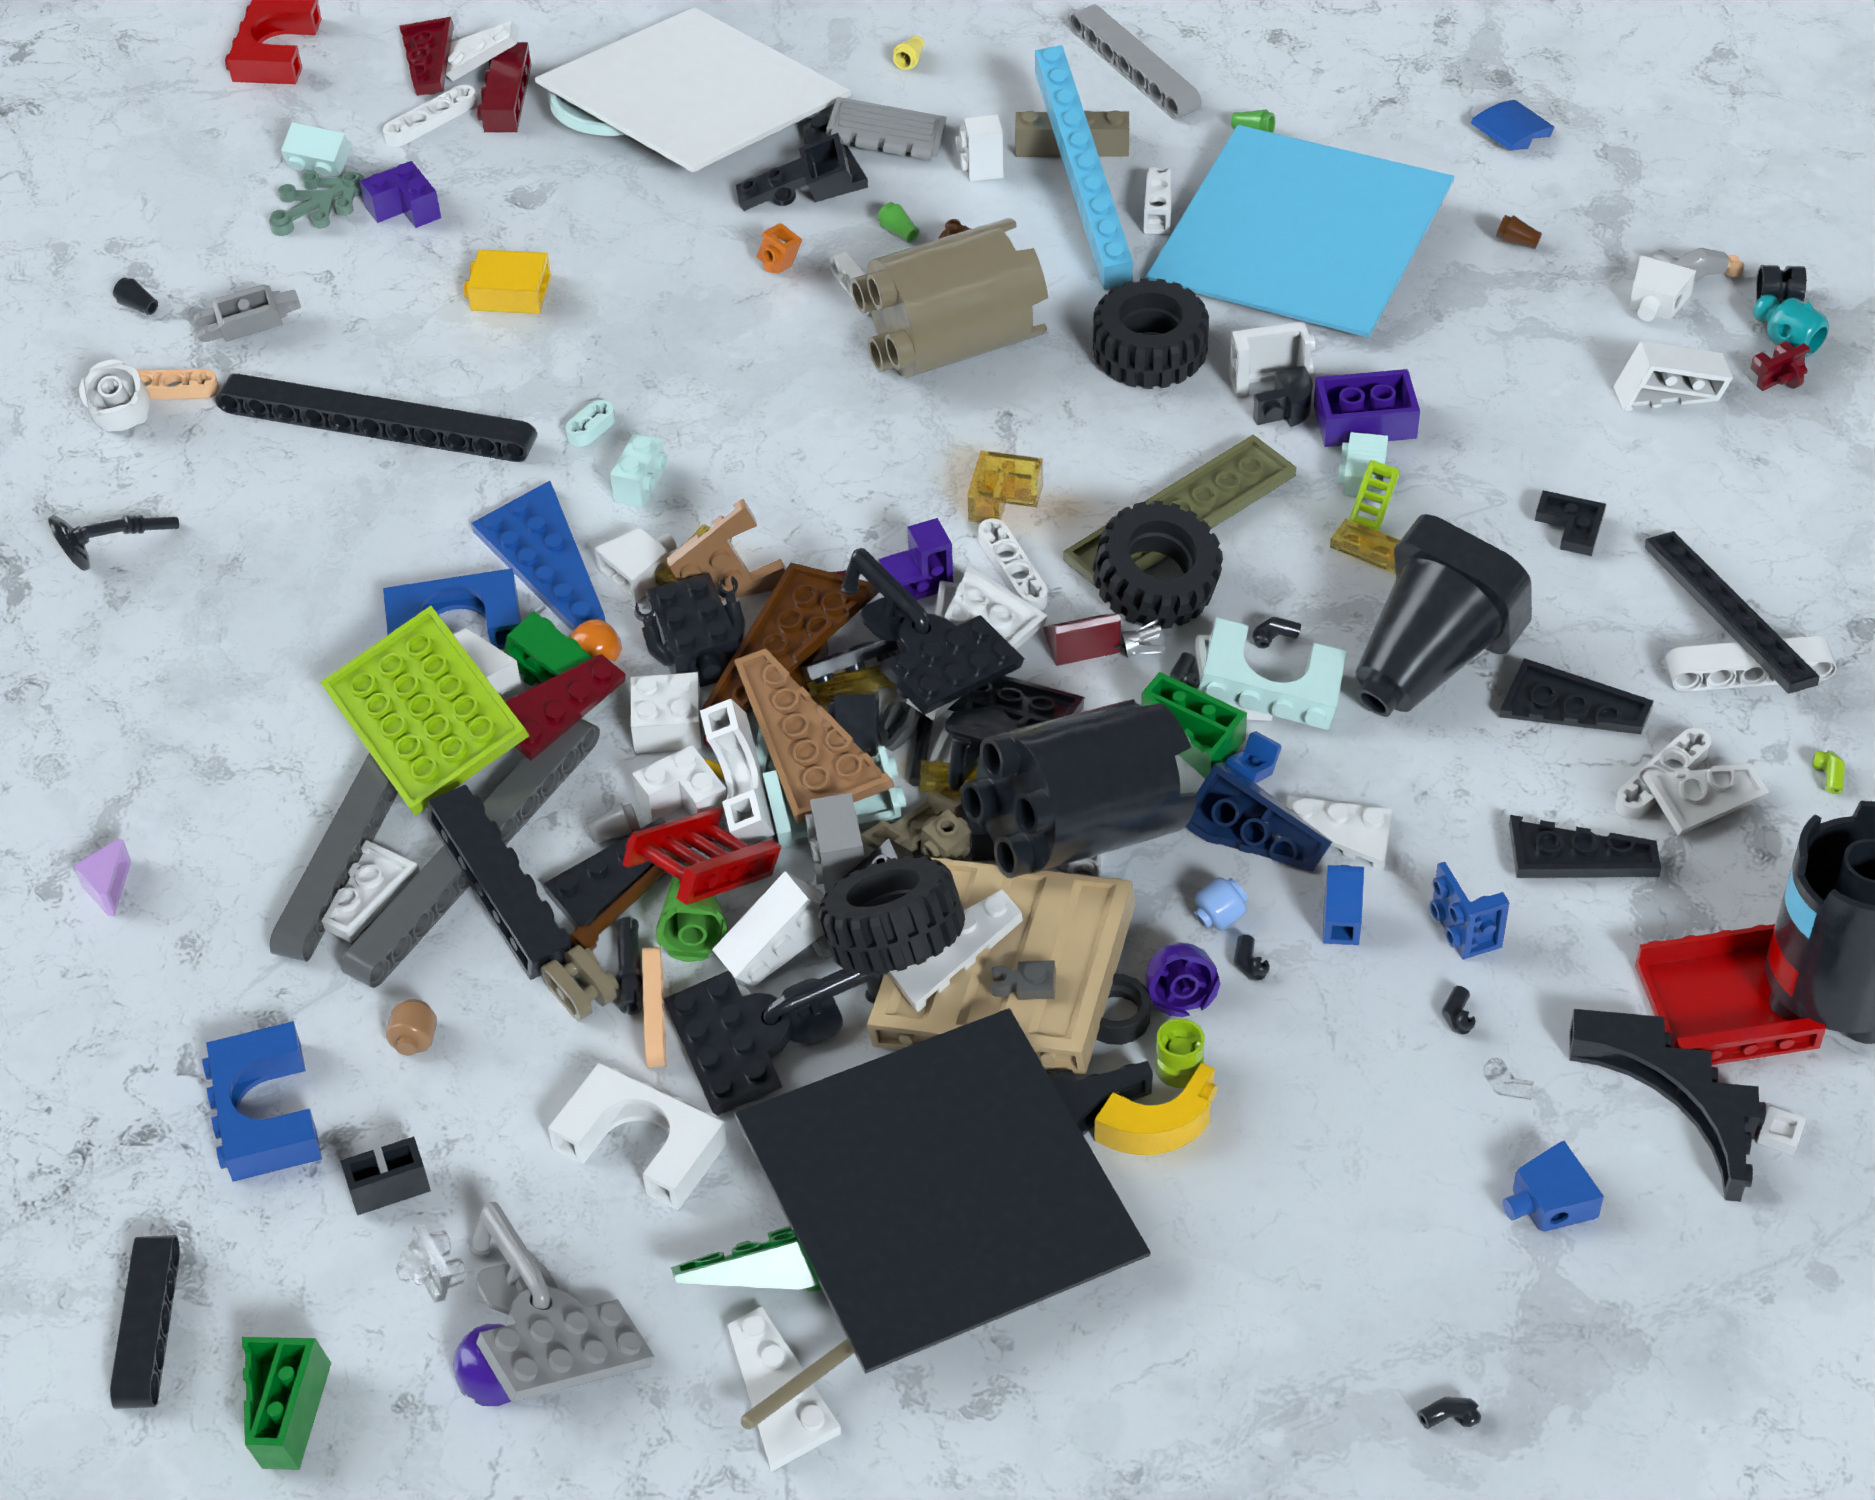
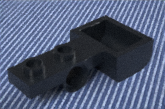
(821, 168)

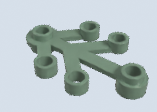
(347, 185)

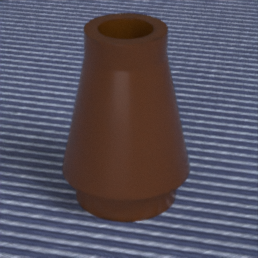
(1517, 232)

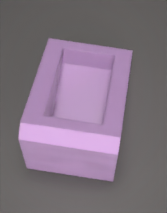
(105, 875)

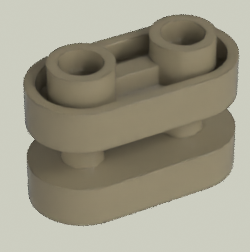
(585, 968)

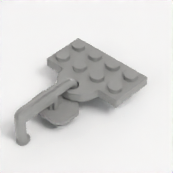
(549, 1333)

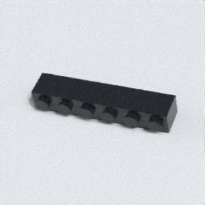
(498, 880)

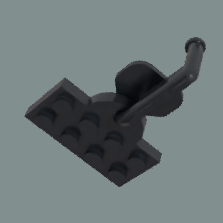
(936, 656)
(997, 709)
(737, 1035)

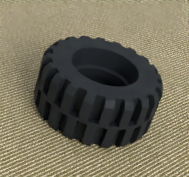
(1150, 358)
(1164, 531)
(891, 915)

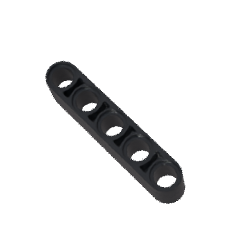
(145, 1322)

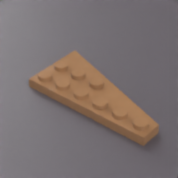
(804, 740)

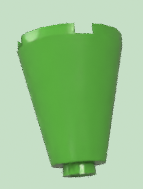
(690, 929)

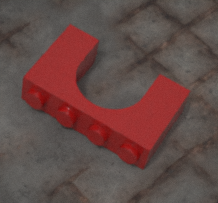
(267, 63)

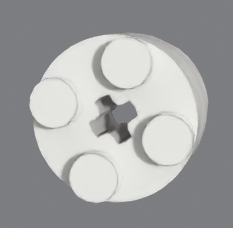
(115, 396)

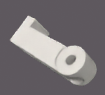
(1158, 201)

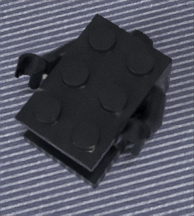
(693, 626)

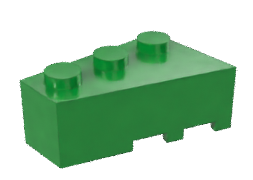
(542, 650)
(281, 1397)

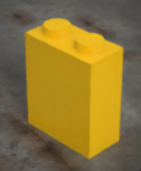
(508, 281)

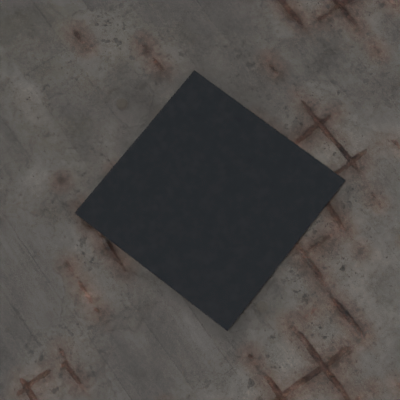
(939, 1188)

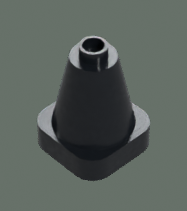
(1442, 612)

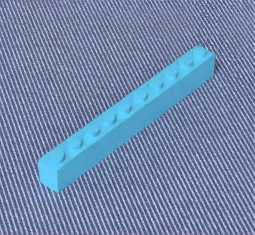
(1083, 167)

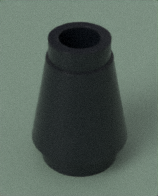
(133, 295)

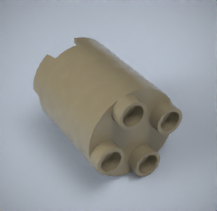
(950, 299)

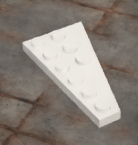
(1001, 608)

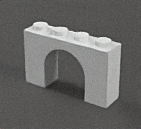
(613, 1099)

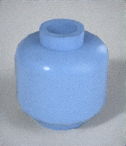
(1220, 903)

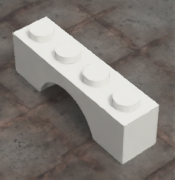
(747, 800)

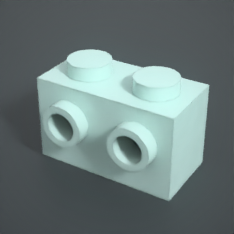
(315, 149)
(638, 470)

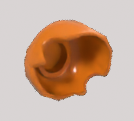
(598, 638)

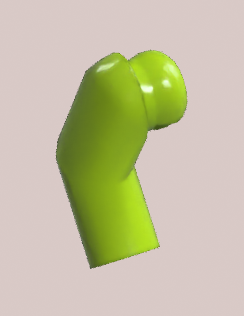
(1833, 767)

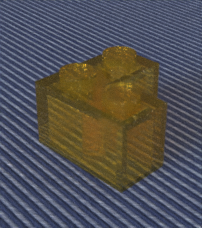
(1002, 481)

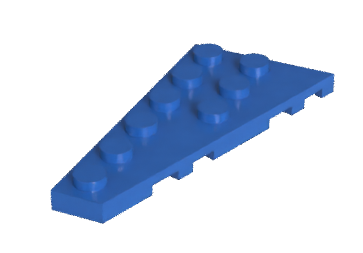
(540, 548)

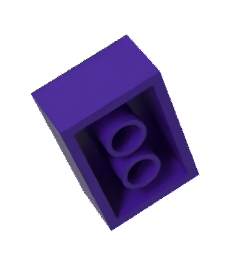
(1367, 405)

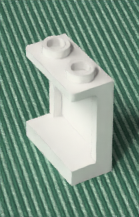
(1266, 350)

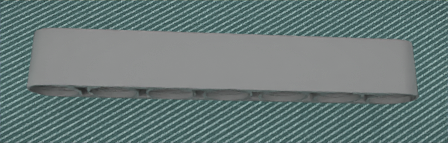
(1135, 61)

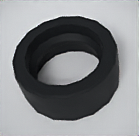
(1129, 1029)

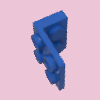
(1468, 925)

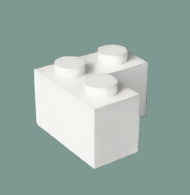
(981, 147)
(678, 783)

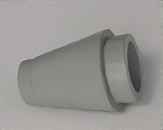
(614, 823)

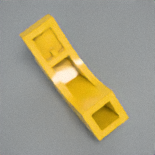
(1161, 1127)

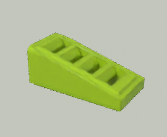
(1381, 470)

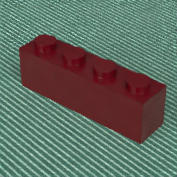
(505, 89)

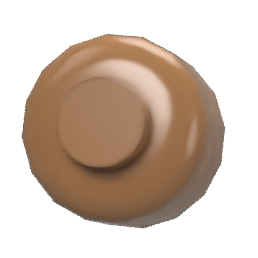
(411, 1027)

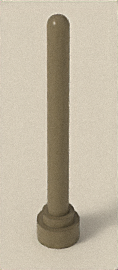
(796, 1385)

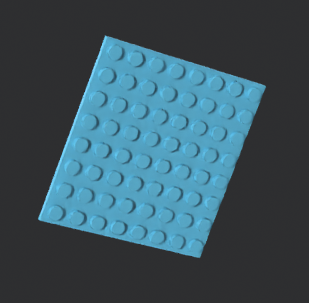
(1302, 230)

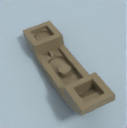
(908, 829)

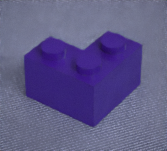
(399, 192)
(924, 562)

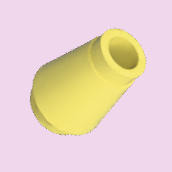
(908, 53)

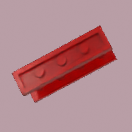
(703, 876)

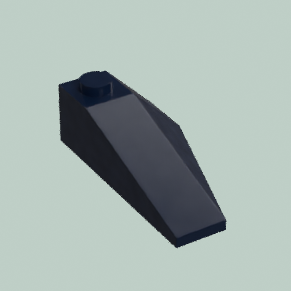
(1247, 818)

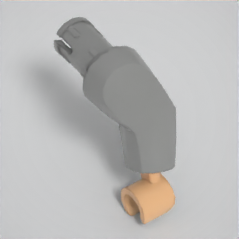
(1705, 262)

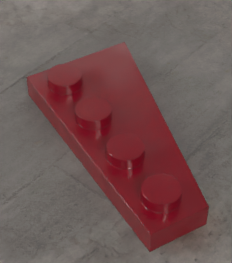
(428, 53)
(562, 701)

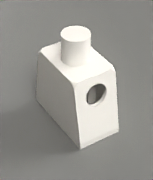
(1660, 288)
(634, 560)

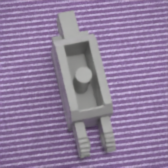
(245, 313)

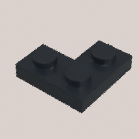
(1579, 517)

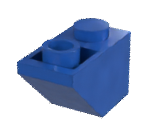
(1343, 905)

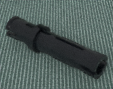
(629, 974)

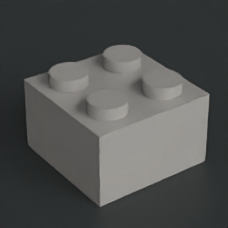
(835, 839)

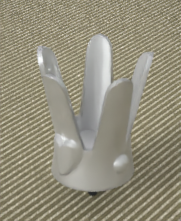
(1134, 639)

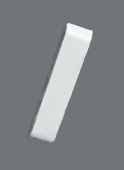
(1732, 667)

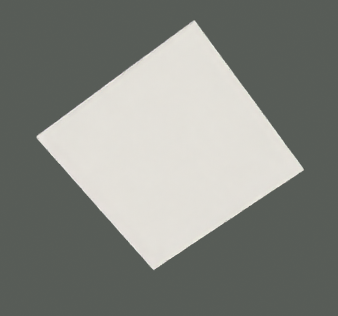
(693, 88)

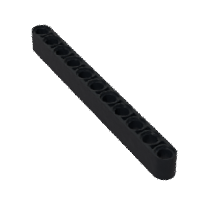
(377, 417)

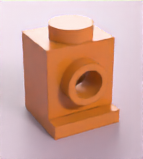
(776, 254)

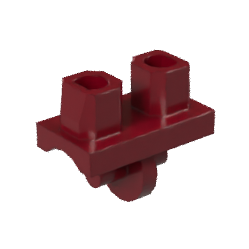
(1784, 368)

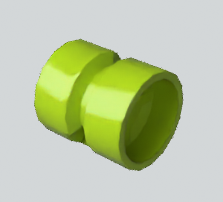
(1179, 1051)

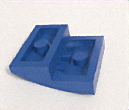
(1512, 125)

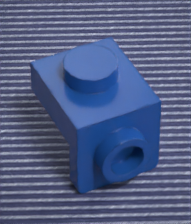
(1257, 758)

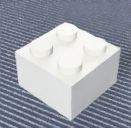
(666, 712)

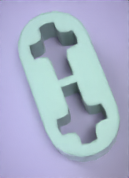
(590, 423)

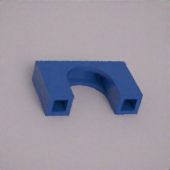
(487, 593)
(252, 1144)

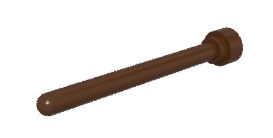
(588, 934)

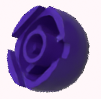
(1181, 979)
(474, 1373)

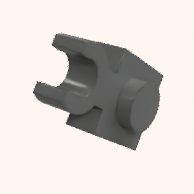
(1029, 981)

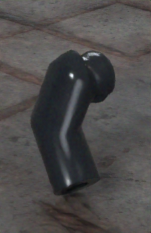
(1273, 627)
(1182, 670)
(1246, 962)
(1454, 1013)
(1450, 1407)

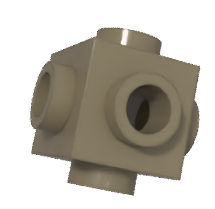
(946, 837)

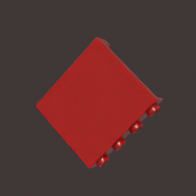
(1718, 996)

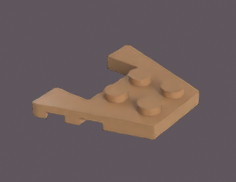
(717, 556)

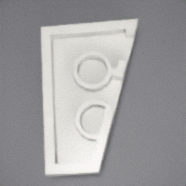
(1704, 795)

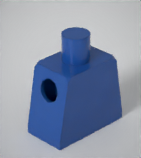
(1554, 1191)

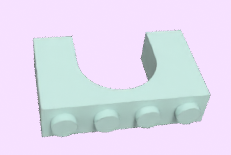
(1307, 700)

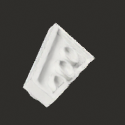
(983, 928)

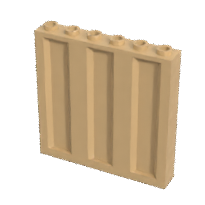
(1065, 919)

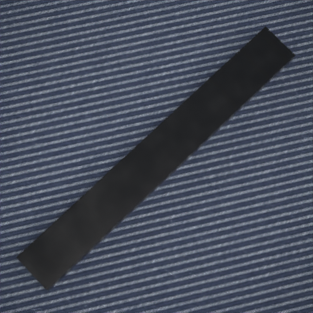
(1732, 613)

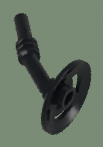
(75, 538)

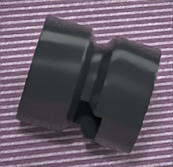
(1781, 283)

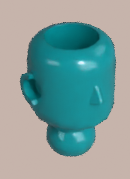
(1792, 322)

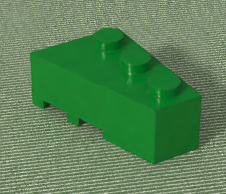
(1210, 724)

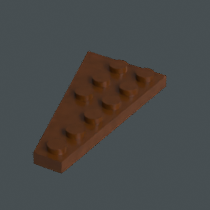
(793, 624)

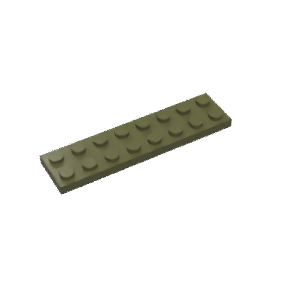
(1211, 492)

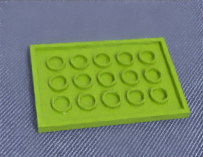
(424, 709)

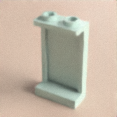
(868, 811)

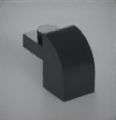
(1288, 400)

